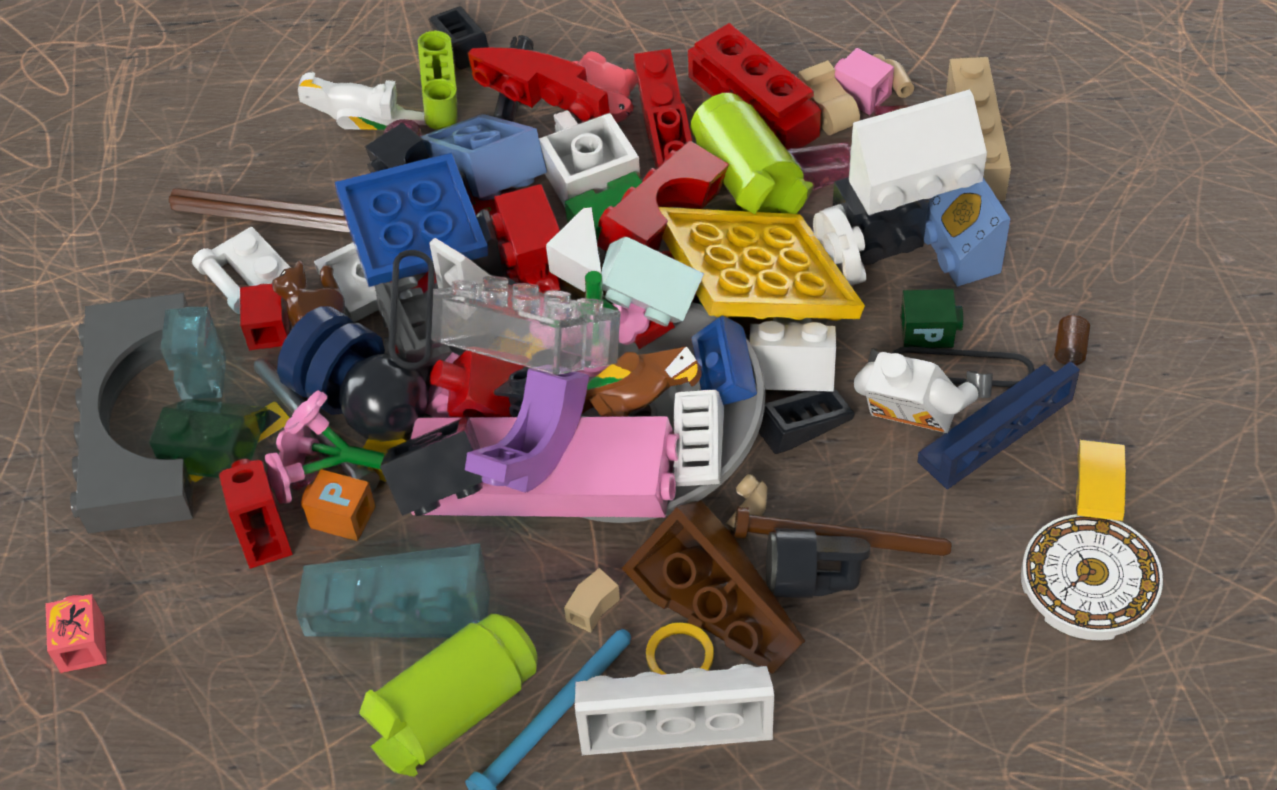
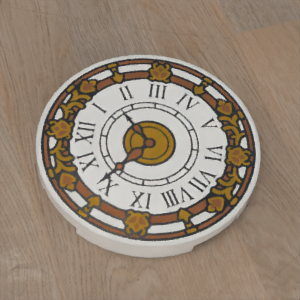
(1091, 576)

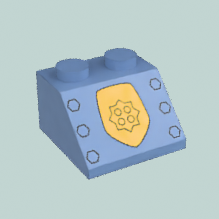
(968, 232)

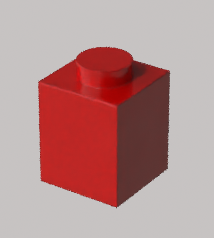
(263, 317)

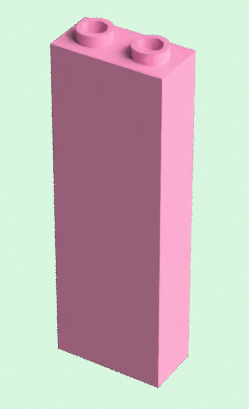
(605, 472)

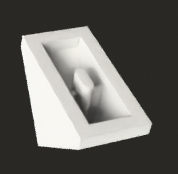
(575, 250)

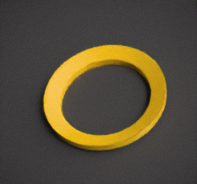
(679, 628)

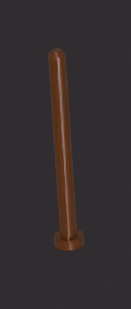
(877, 538)

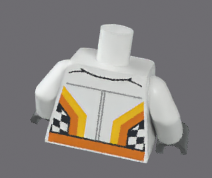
(916, 390)

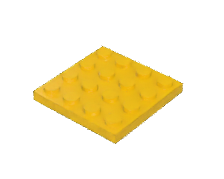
(759, 265)

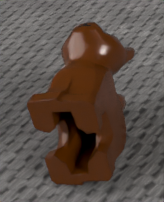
(292, 287)

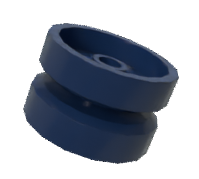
(322, 352)

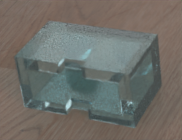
(193, 352)

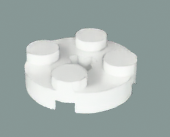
(841, 242)

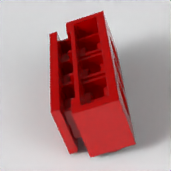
(736, 65)

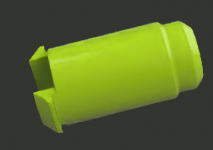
(760, 168)
(449, 691)

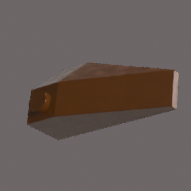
(708, 579)

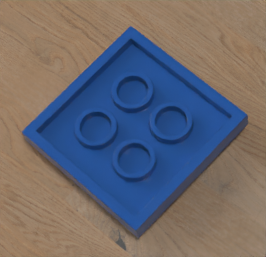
(406, 211)

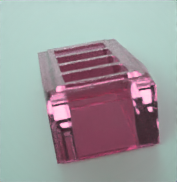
(812, 159)

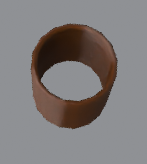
(1072, 341)

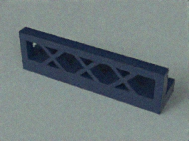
(999, 424)

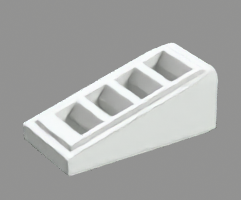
(698, 410)

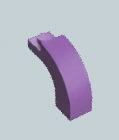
(539, 435)

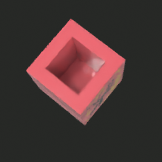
(75, 633)

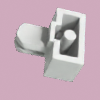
(795, 354)

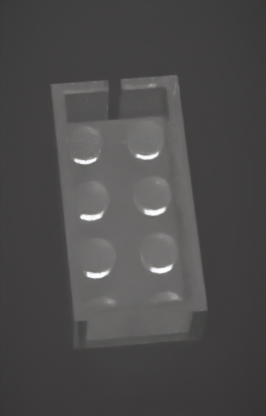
(526, 325)

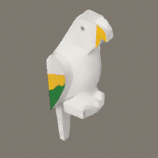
(355, 104)

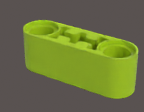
(437, 80)

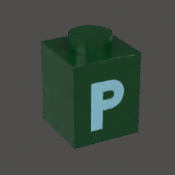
(930, 318)

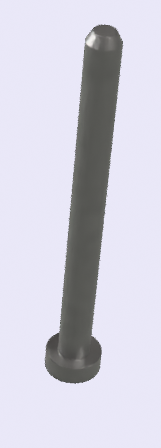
(292, 402)

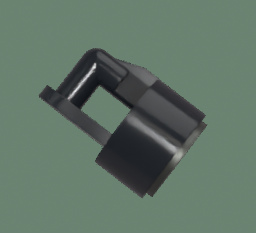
(794, 557)

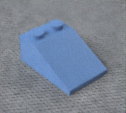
(490, 153)

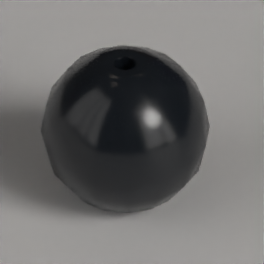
(383, 398)

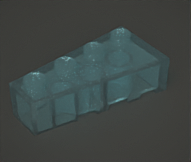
(395, 594)

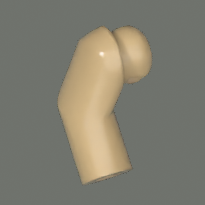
(901, 82)
(755, 495)

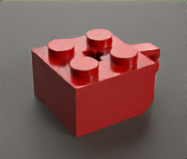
(525, 227)

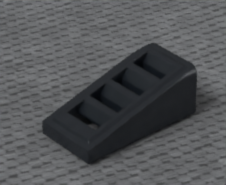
(463, 33)
(784, 434)

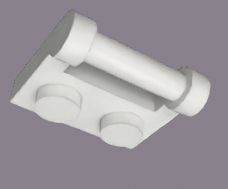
(249, 258)

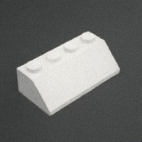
(674, 709)

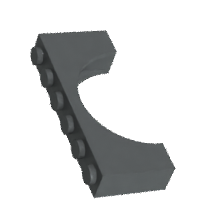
(112, 483)

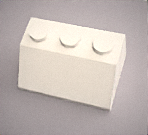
(917, 152)

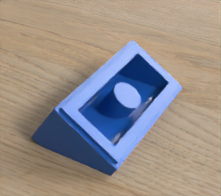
(724, 360)

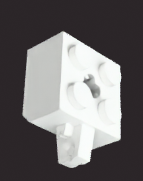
(586, 155)

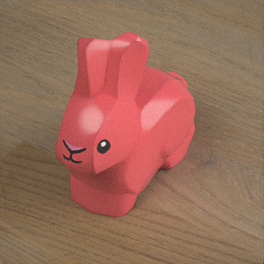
(613, 80)

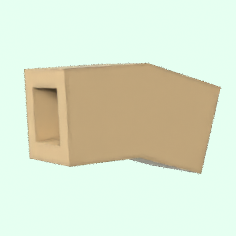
(591, 600)

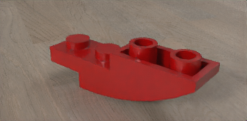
(535, 76)
(661, 103)

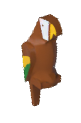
(639, 381)

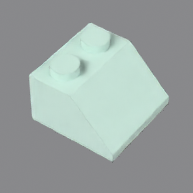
(648, 280)

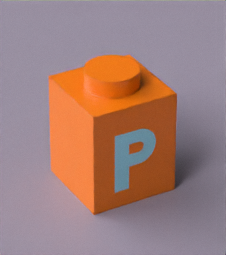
(338, 504)

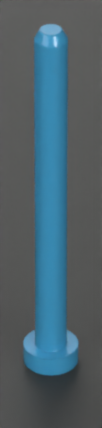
(548, 716)

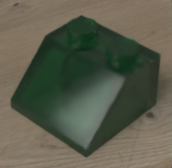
(207, 434)

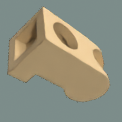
(836, 106)

